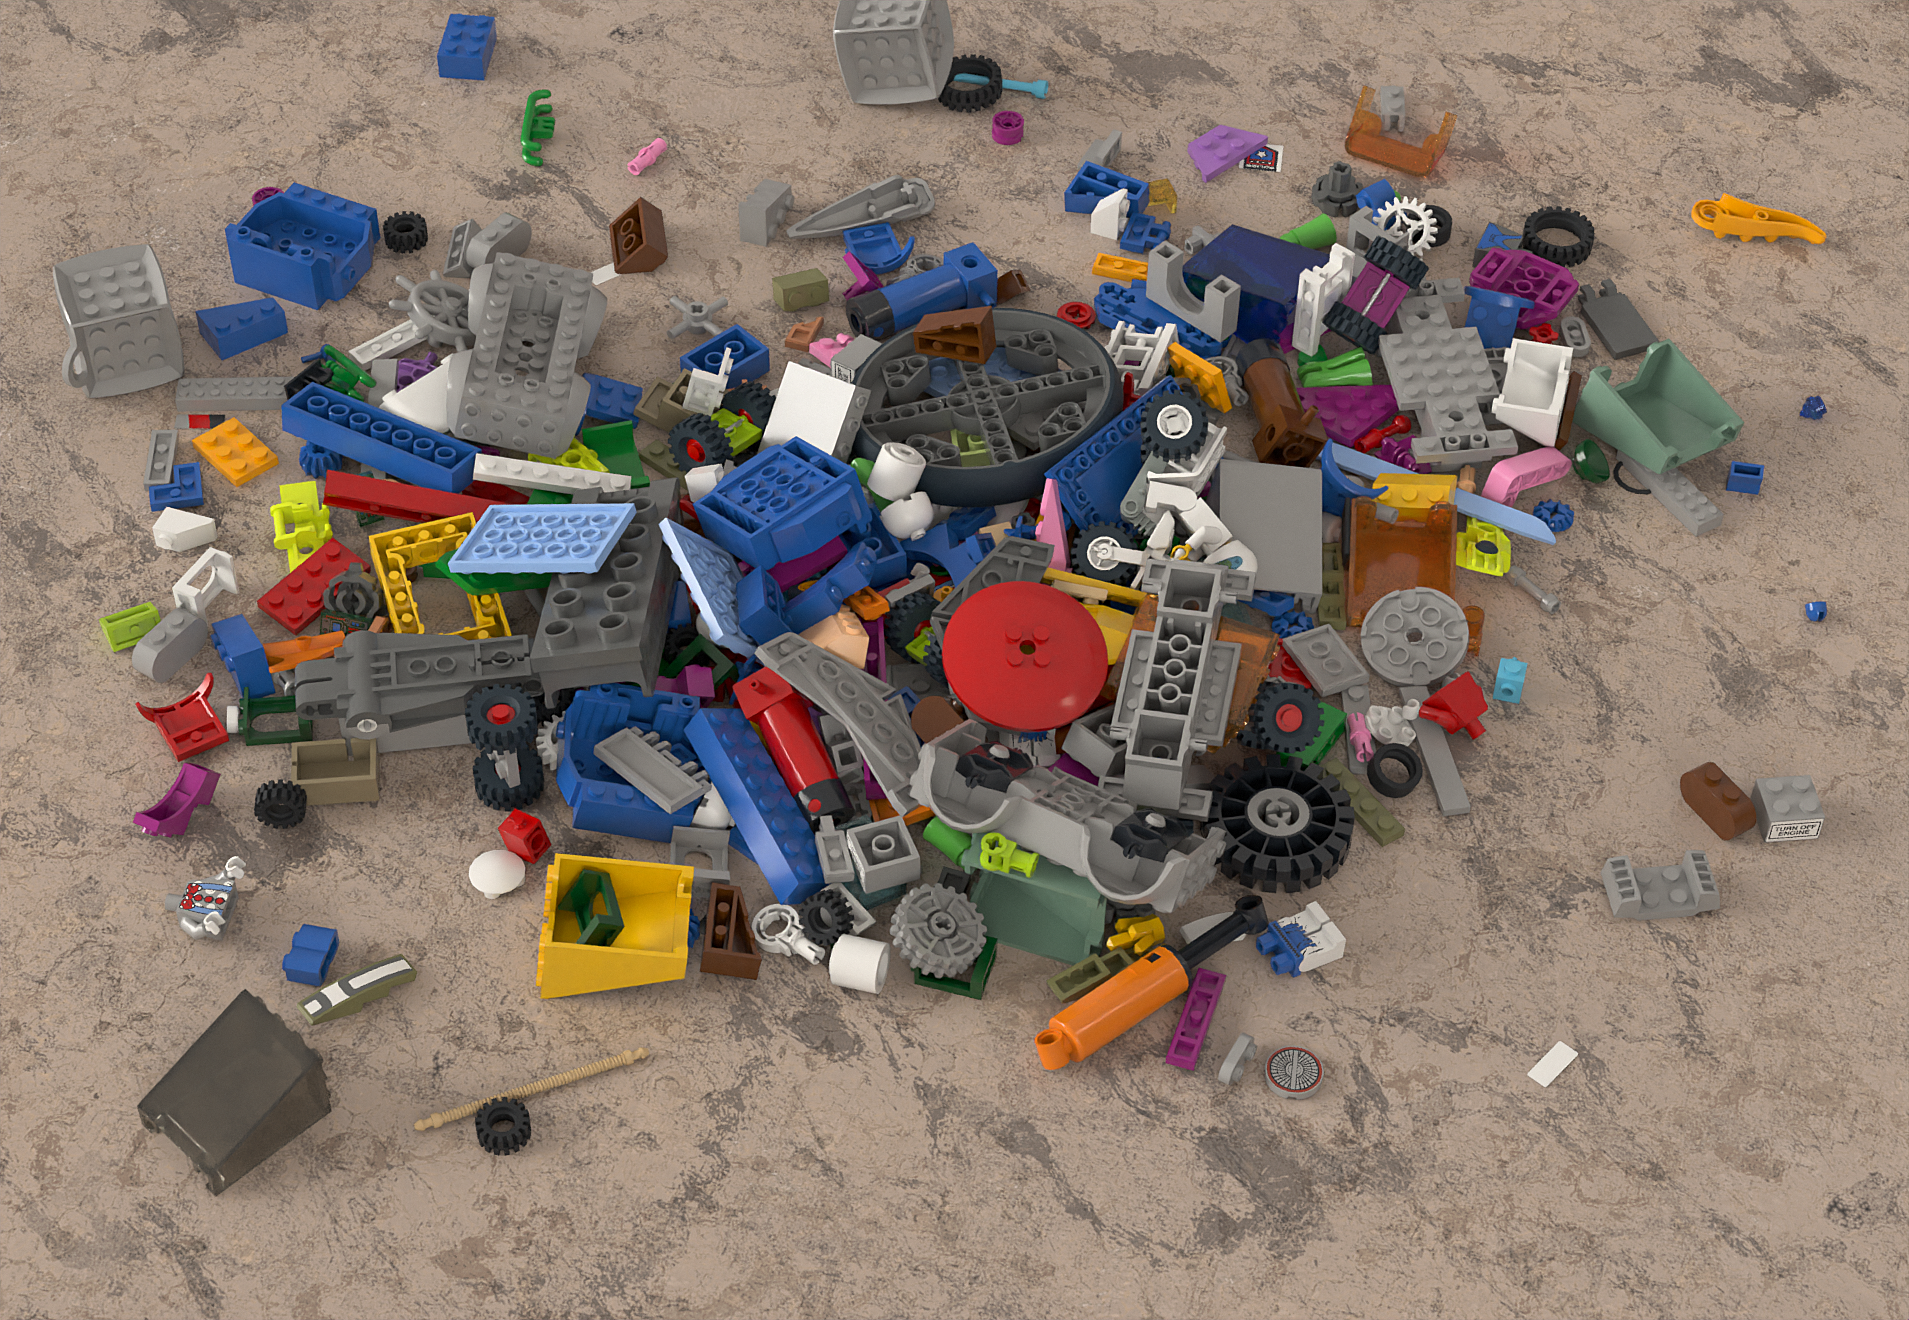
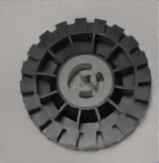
(1275, 848)

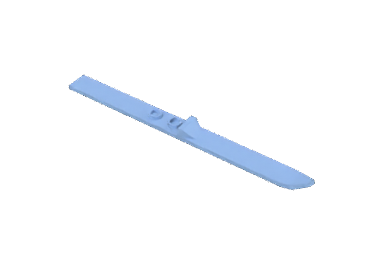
(1466, 502)

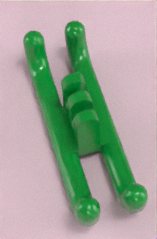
(536, 126)
(347, 377)

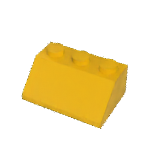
(1415, 493)

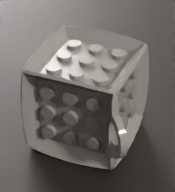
(893, 49)
(117, 322)

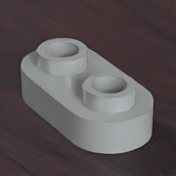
(1575, 335)
(1233, 1067)

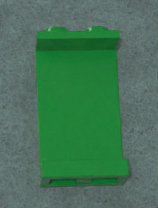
(617, 451)

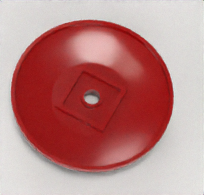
(1016, 688)

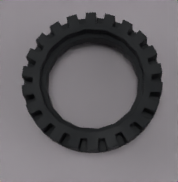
(972, 98)
(1560, 220)

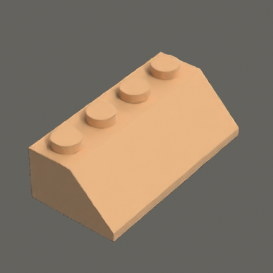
(841, 636)

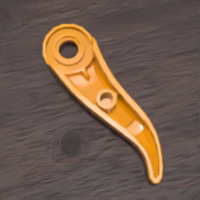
(1751, 220)

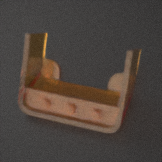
(1367, 144)

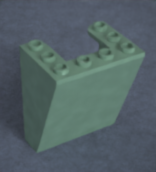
(1661, 414)
(1044, 915)

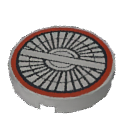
(1294, 1072)

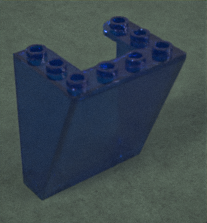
(1264, 269)

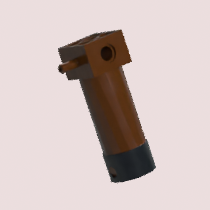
(1286, 431)

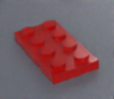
(300, 596)

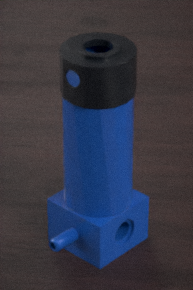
(960, 283)

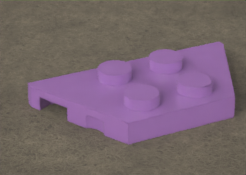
(1223, 149)

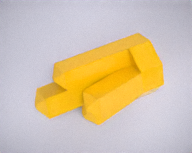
(1139, 932)

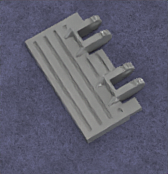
(653, 768)

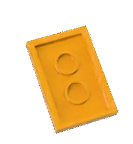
(1203, 374)
(235, 452)

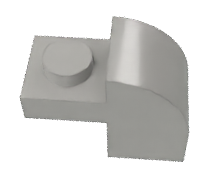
(839, 744)

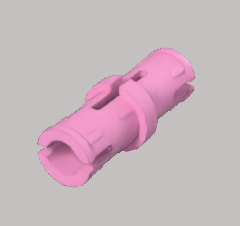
(647, 156)
(1360, 737)

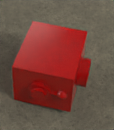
(524, 836)

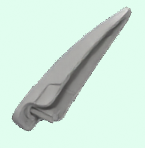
(878, 203)

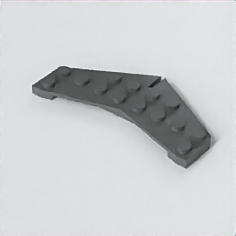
(1009, 561)

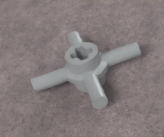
(696, 317)

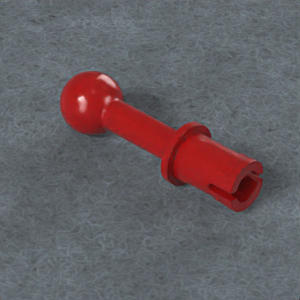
(1400, 424)

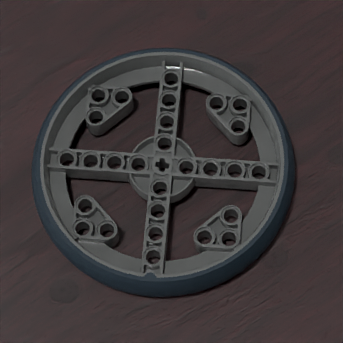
(989, 406)

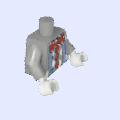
(208, 903)

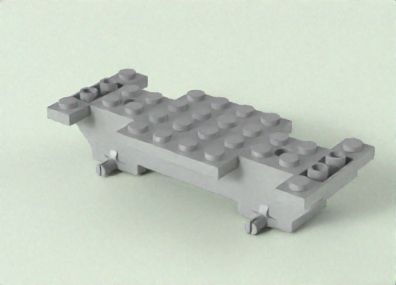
(1442, 378)
(1177, 685)

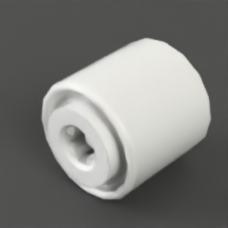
(896, 471)
(859, 963)

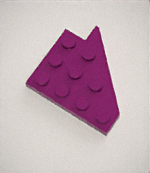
(1350, 410)

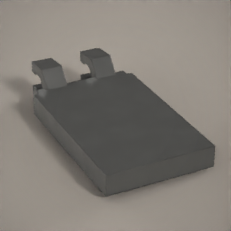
(1615, 320)

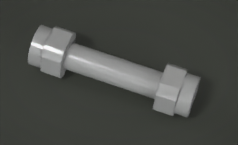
(1549, 601)

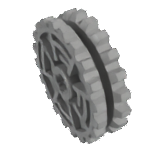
(938, 930)

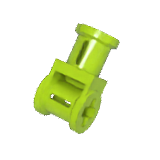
(1006, 855)

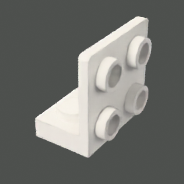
(705, 387)

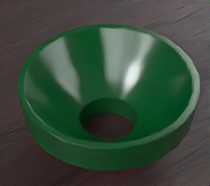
(1590, 462)

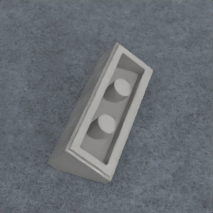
(456, 262)

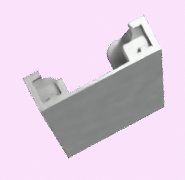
(1278, 519)

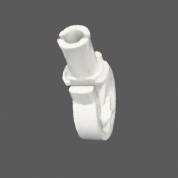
(790, 939)

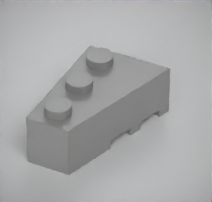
(764, 212)

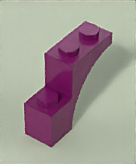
(172, 813)

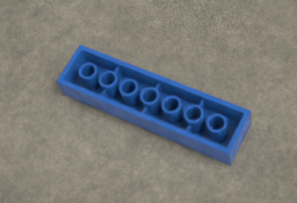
(379, 439)
(758, 802)

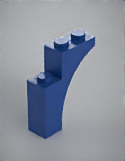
(942, 548)
(827, 594)

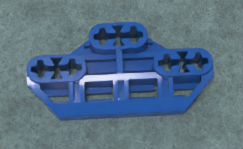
(1133, 307)

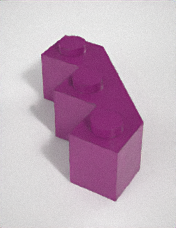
(691, 681)

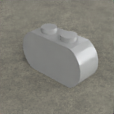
(503, 235)
(169, 645)

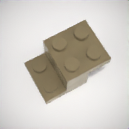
(664, 402)

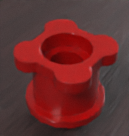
(1543, 334)

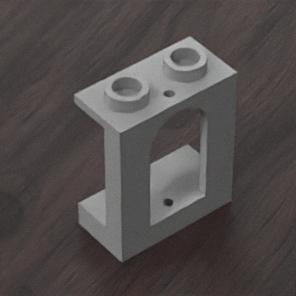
(1362, 229)
(711, 843)

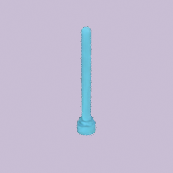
(1037, 88)

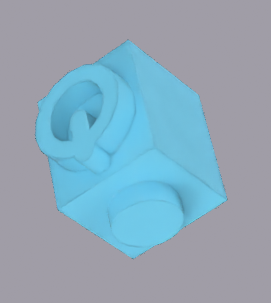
(1510, 680)

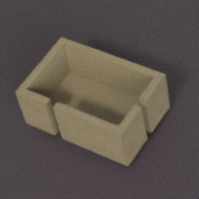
(330, 777)

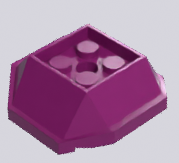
(1526, 277)

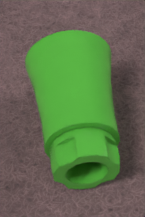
(1314, 234)
(947, 840)

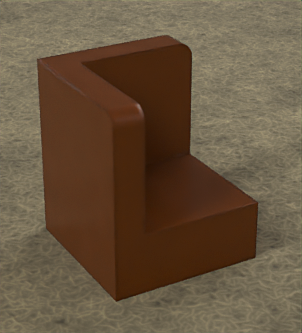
(1011, 285)

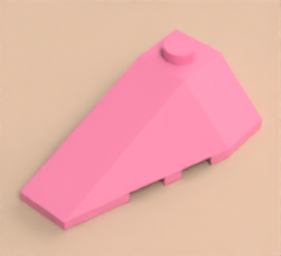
(1052, 528)

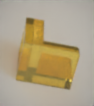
(1163, 192)

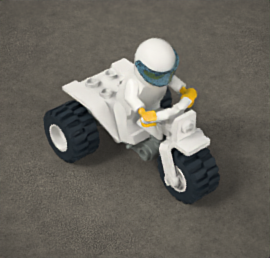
(1177, 461)

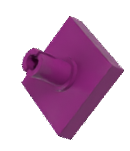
(866, 277)

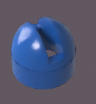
(1816, 611)

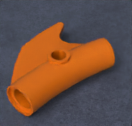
(289, 653)

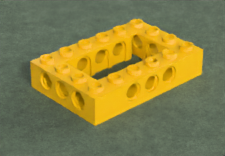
(421, 545)

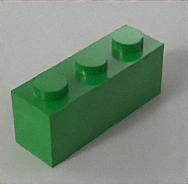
(1331, 731)

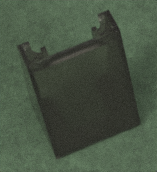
(238, 1093)

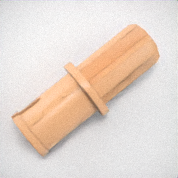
(1467, 479)

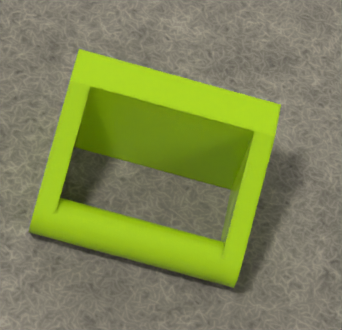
(129, 626)

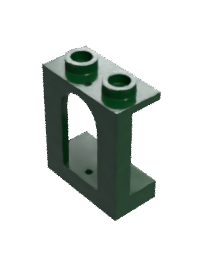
(720, 673)
(255, 707)
(596, 930)
(979, 979)

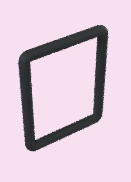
(1345, 542)

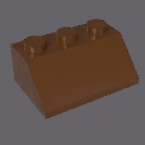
(638, 239)

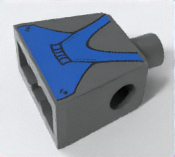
(1497, 237)

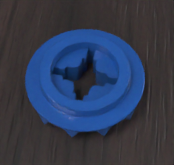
(1559, 522)
(1281, 623)

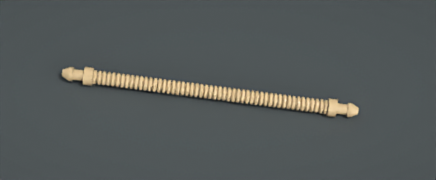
(625, 1058)

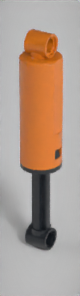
(1139, 990)

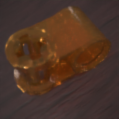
(1475, 620)

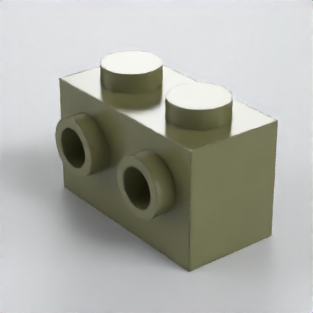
(800, 289)

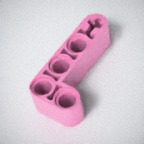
(1524, 472)

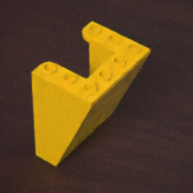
(649, 948)

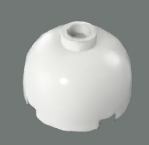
(908, 517)
(712, 813)

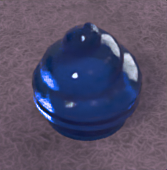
(1813, 408)

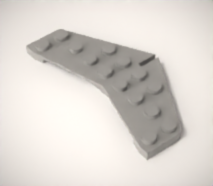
(857, 701)

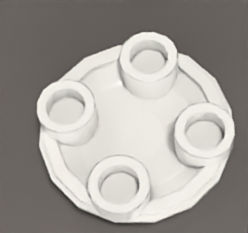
(1389, 725)
(497, 872)

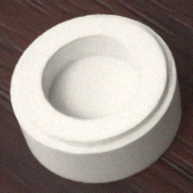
(232, 719)

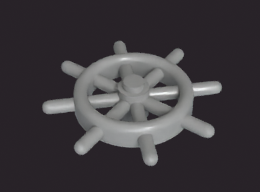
(447, 311)

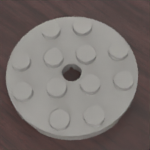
(1420, 662)

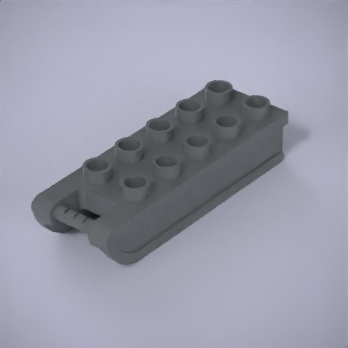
(615, 619)

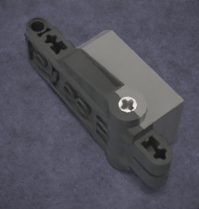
(409, 686)

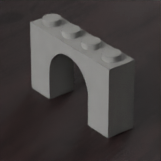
(1166, 287)

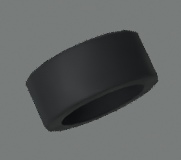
(1443, 220)
(1407, 758)

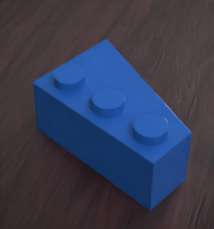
(1097, 183)
(241, 326)
(761, 607)
(243, 656)

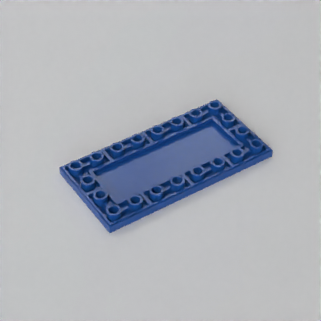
(1104, 466)

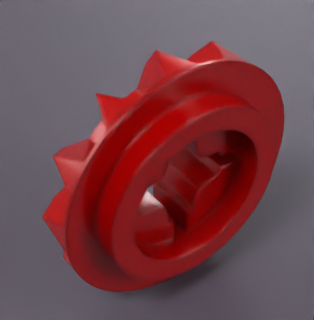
(1071, 309)

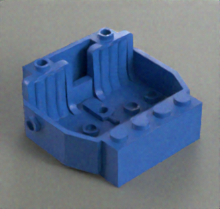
(303, 245)
(783, 504)
(596, 792)

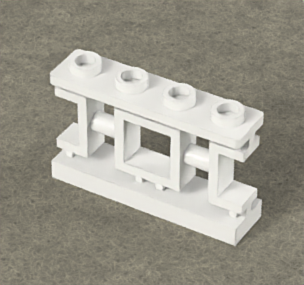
(1317, 295)
(1141, 348)

